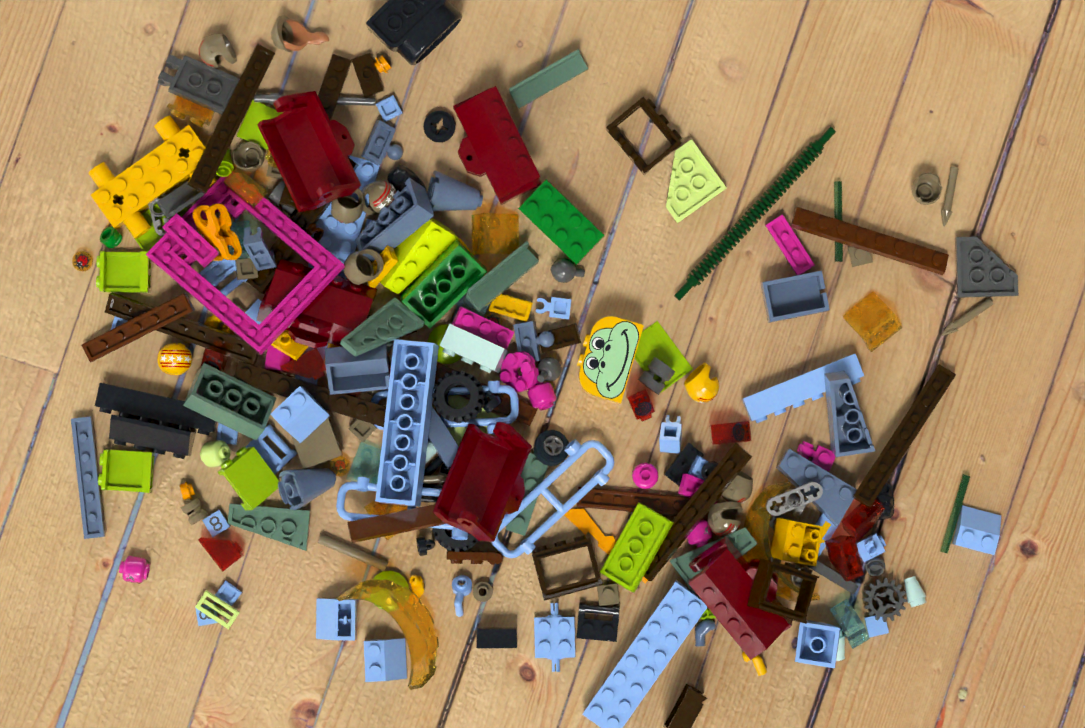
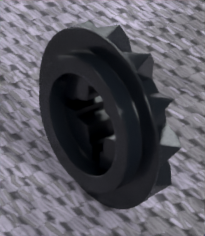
(434, 118)

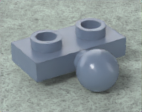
(379, 144)
(529, 342)

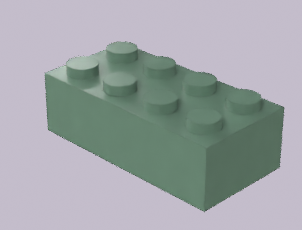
(229, 401)

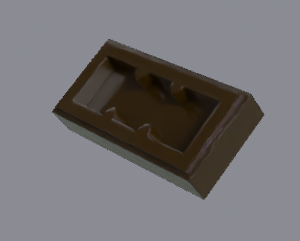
(367, 75)
(564, 337)

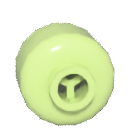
(215, 453)

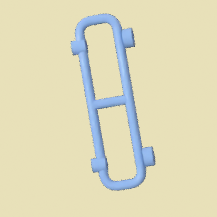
(493, 387)
(575, 451)
(363, 485)

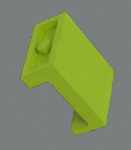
(124, 272)
(126, 471)
(249, 477)

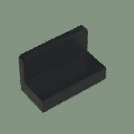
(496, 637)

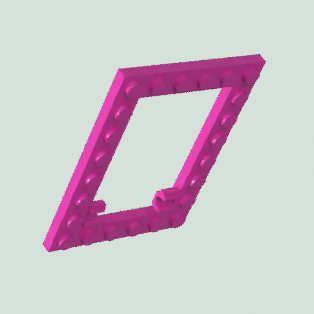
(168, 255)

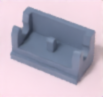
(258, 250)

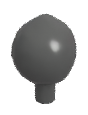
(565, 270)
(549, 369)

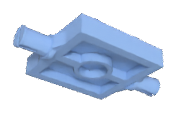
(554, 637)

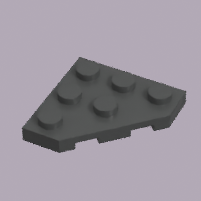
(981, 271)

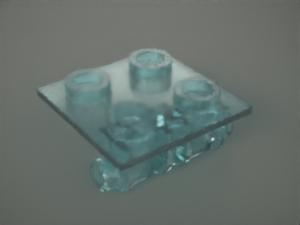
(365, 463)

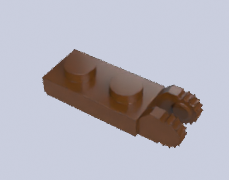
(475, 556)

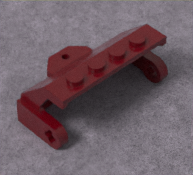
(495, 146)
(310, 151)
(329, 316)
(484, 481)
(726, 589)

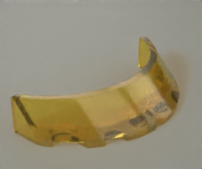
(757, 524)
(411, 617)

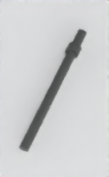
(342, 100)

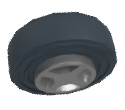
(556, 442)

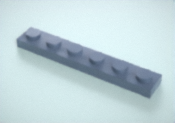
(88, 477)

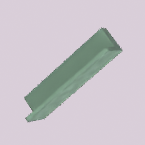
(548, 79)
(501, 277)

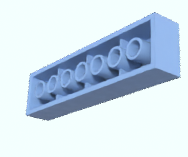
(407, 423)
(646, 658)

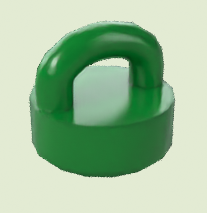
(110, 237)

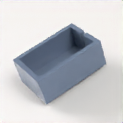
(794, 296)
(359, 373)

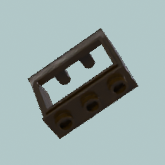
(660, 122)
(560, 547)
(762, 583)
(686, 708)

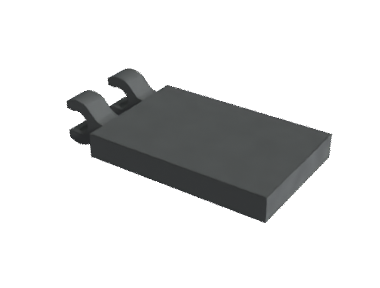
(199, 83)

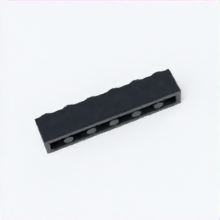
(150, 407)

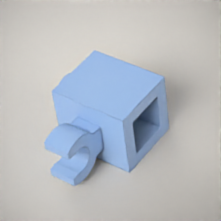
(671, 436)
(870, 547)

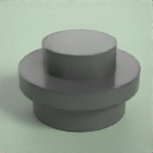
(875, 566)

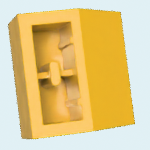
(796, 542)

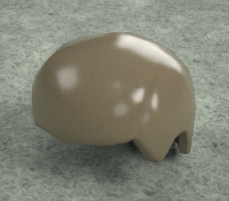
(248, 156)
(926, 188)

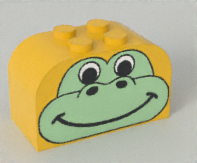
(609, 357)

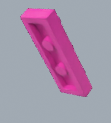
(190, 240)
(789, 245)
(483, 327)

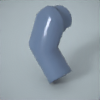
(701, 630)

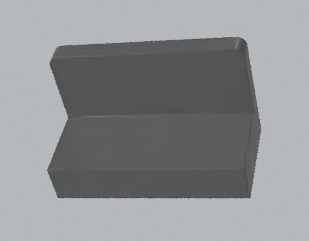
(178, 200)

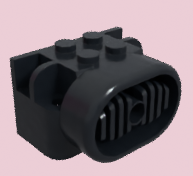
(414, 26)

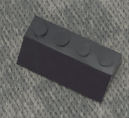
(151, 435)

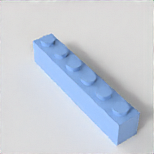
(798, 389)

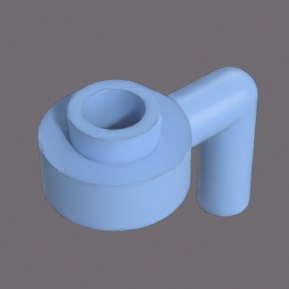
(461, 591)

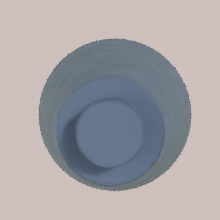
(452, 195)
(304, 485)

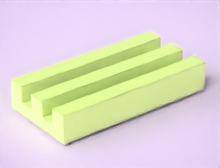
(222, 603)

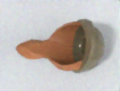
(293, 36)

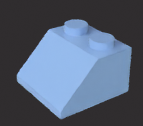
(300, 414)
(977, 530)
(817, 644)
(385, 659)

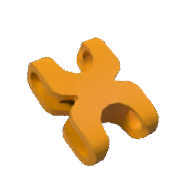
(218, 231)

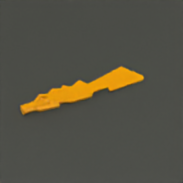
(584, 522)

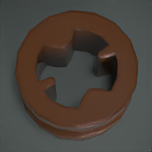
(315, 231)

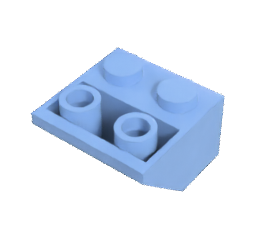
(336, 619)

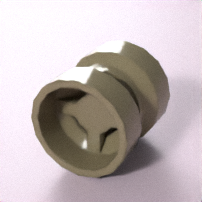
(197, 515)

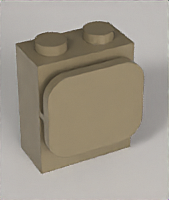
(318, 446)

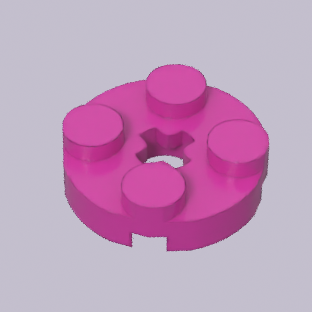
(509, 371)

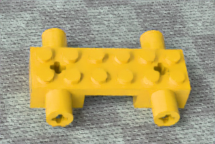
(147, 177)

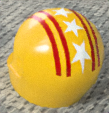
(174, 359)
(700, 386)

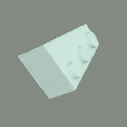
(473, 349)

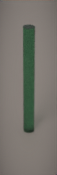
(838, 215)
(955, 514)

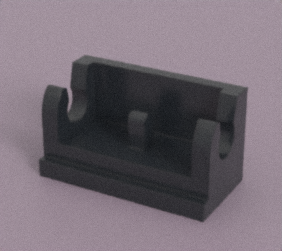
(682, 463)

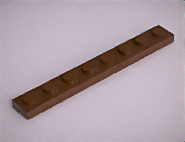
(869, 240)

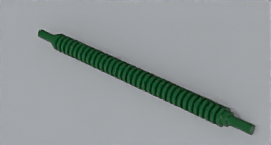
(809, 155)

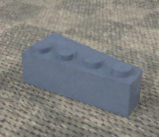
(398, 220)
(845, 419)
(836, 493)

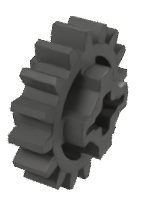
(880, 609)

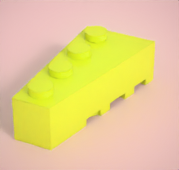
(417, 254)

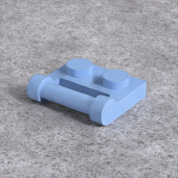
(219, 271)
(269, 456)

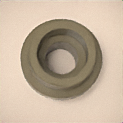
(477, 587)

